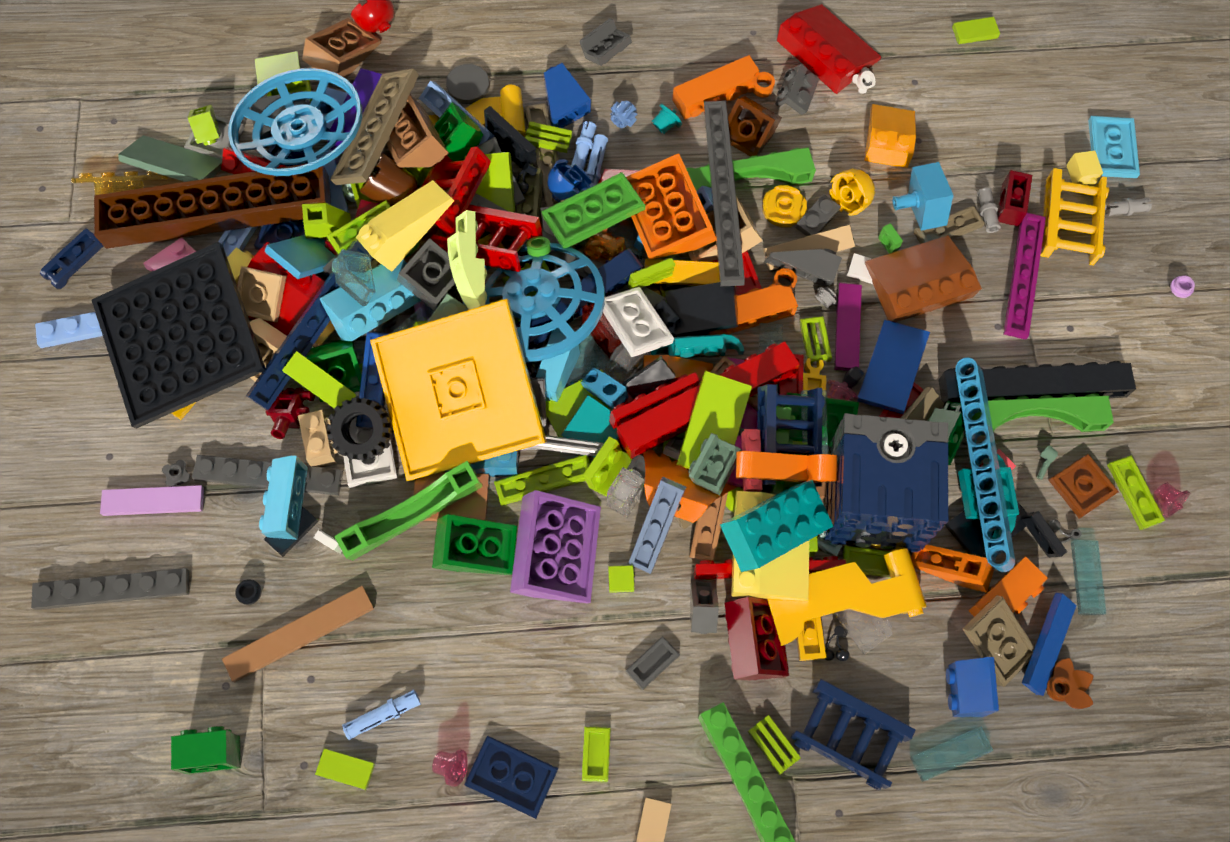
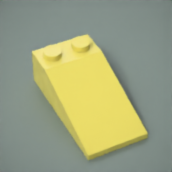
(401, 227)

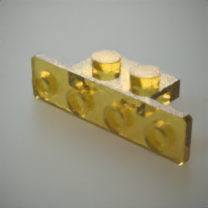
(111, 183)

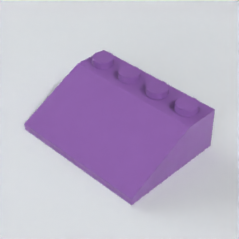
(555, 548)

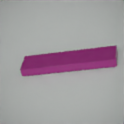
(847, 326)

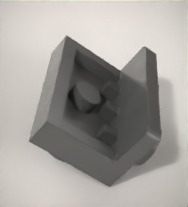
(604, 43)
(797, 89)

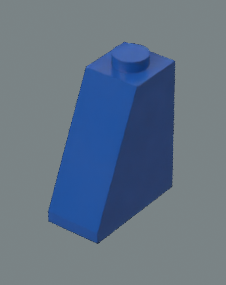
(564, 97)

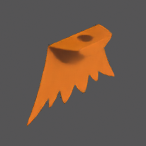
(695, 498)

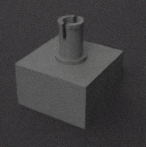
(428, 274)

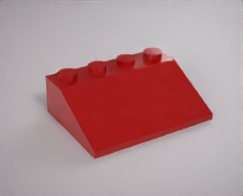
(826, 46)
(296, 294)

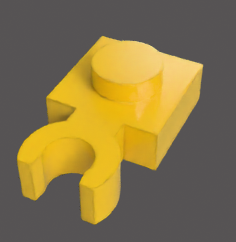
(812, 377)

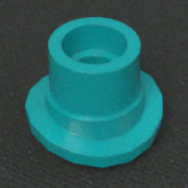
(666, 119)

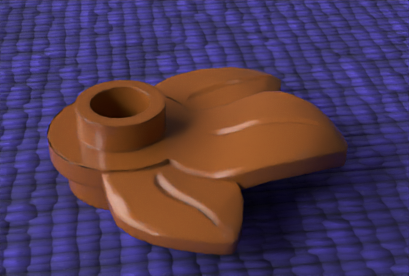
(1072, 683)

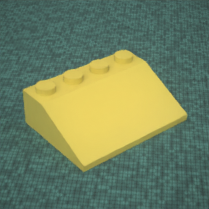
(780, 579)

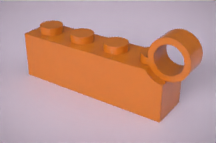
(721, 85)
(765, 304)

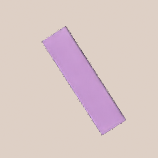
(152, 500)

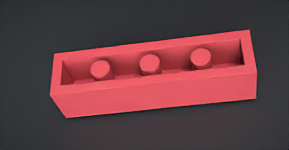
(751, 442)

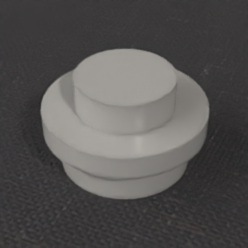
(825, 296)

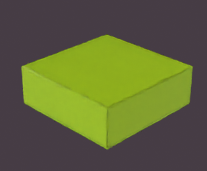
(621, 579)

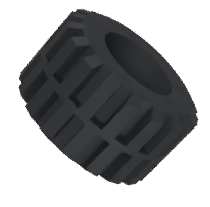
(341, 423)

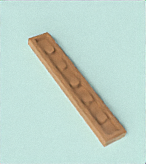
(297, 634)

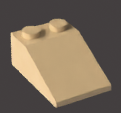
(748, 235)

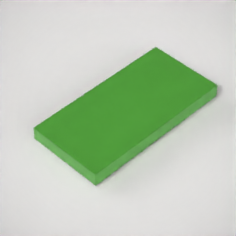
(593, 210)

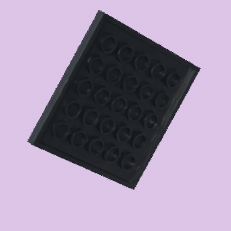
(178, 335)

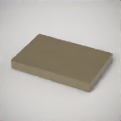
(999, 635)

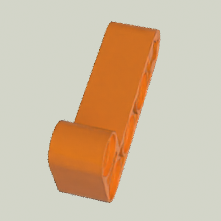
(786, 467)

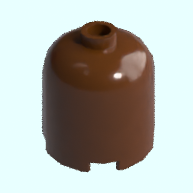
(389, 182)

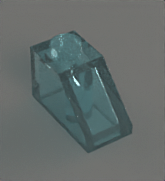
(354, 275)

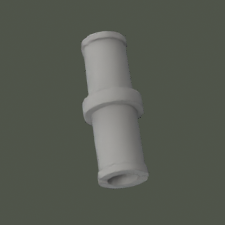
(1127, 206)
(988, 210)

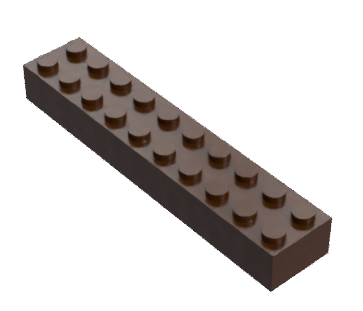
(206, 206)

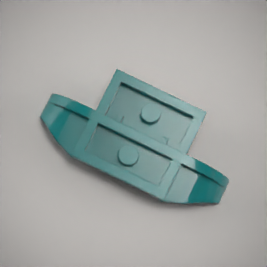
(706, 344)
(970, 500)

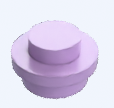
(1182, 286)

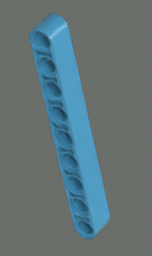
(991, 472)

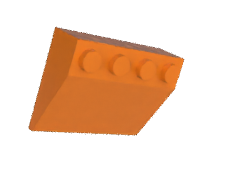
(672, 212)

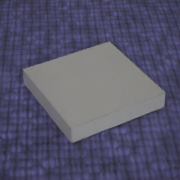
(214, 149)

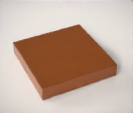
(1083, 486)

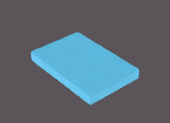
(1115, 145)

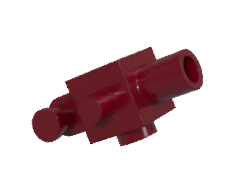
(286, 410)

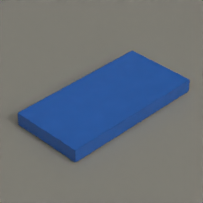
(893, 367)

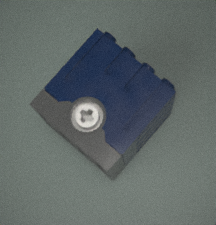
(888, 482)

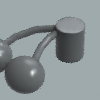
(1055, 526)

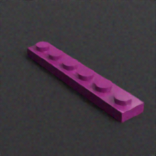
(1024, 276)

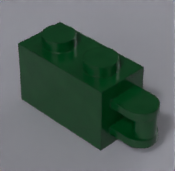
(953, 416)

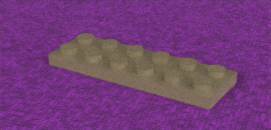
(375, 128)

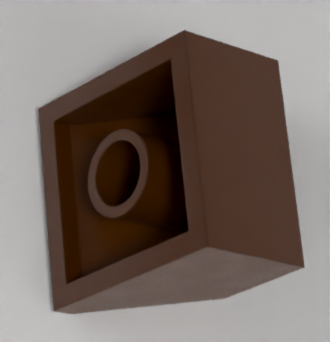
(751, 126)

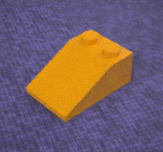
(890, 136)

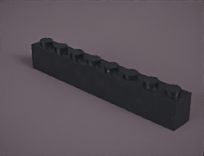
(1108, 379)

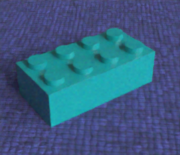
(776, 526)

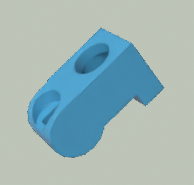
(605, 388)

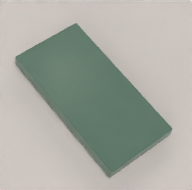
(170, 160)

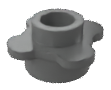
(182, 476)

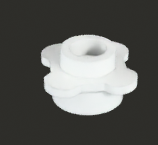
(869, 80)

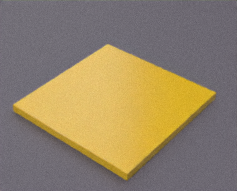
(458, 390)

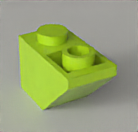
(323, 219)

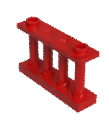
(461, 188)
(502, 224)

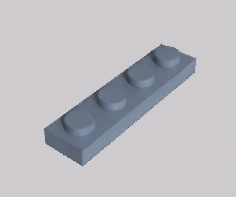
(657, 525)

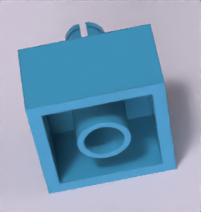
(927, 196)

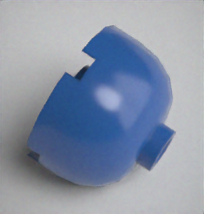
(567, 180)

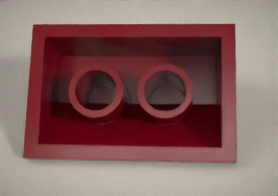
(754, 640)

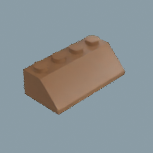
(415, 139)

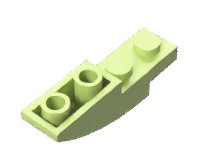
(466, 269)

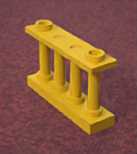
(1053, 222)

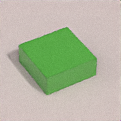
(890, 238)

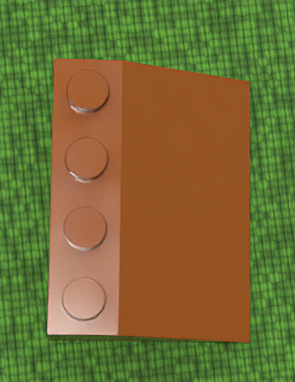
(922, 279)

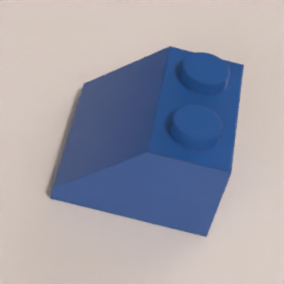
(972, 687)

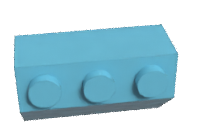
(284, 498)

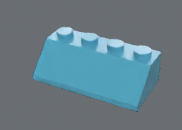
(389, 300)

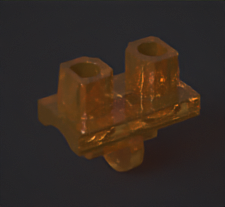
(604, 246)

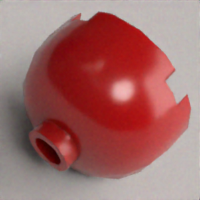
(374, 15)

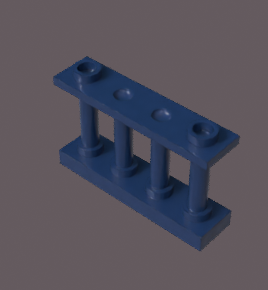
(769, 423)
(873, 721)

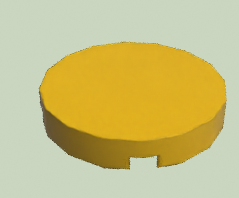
(784, 206)

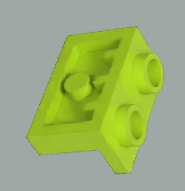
(606, 466)

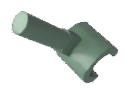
(1049, 455)

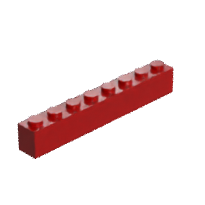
(674, 413)

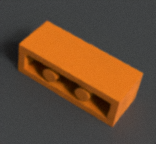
(1015, 587)

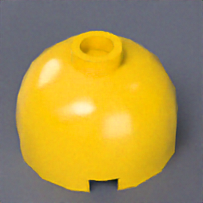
(852, 190)

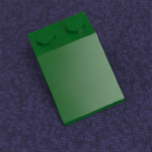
(474, 545)

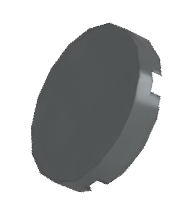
(467, 83)

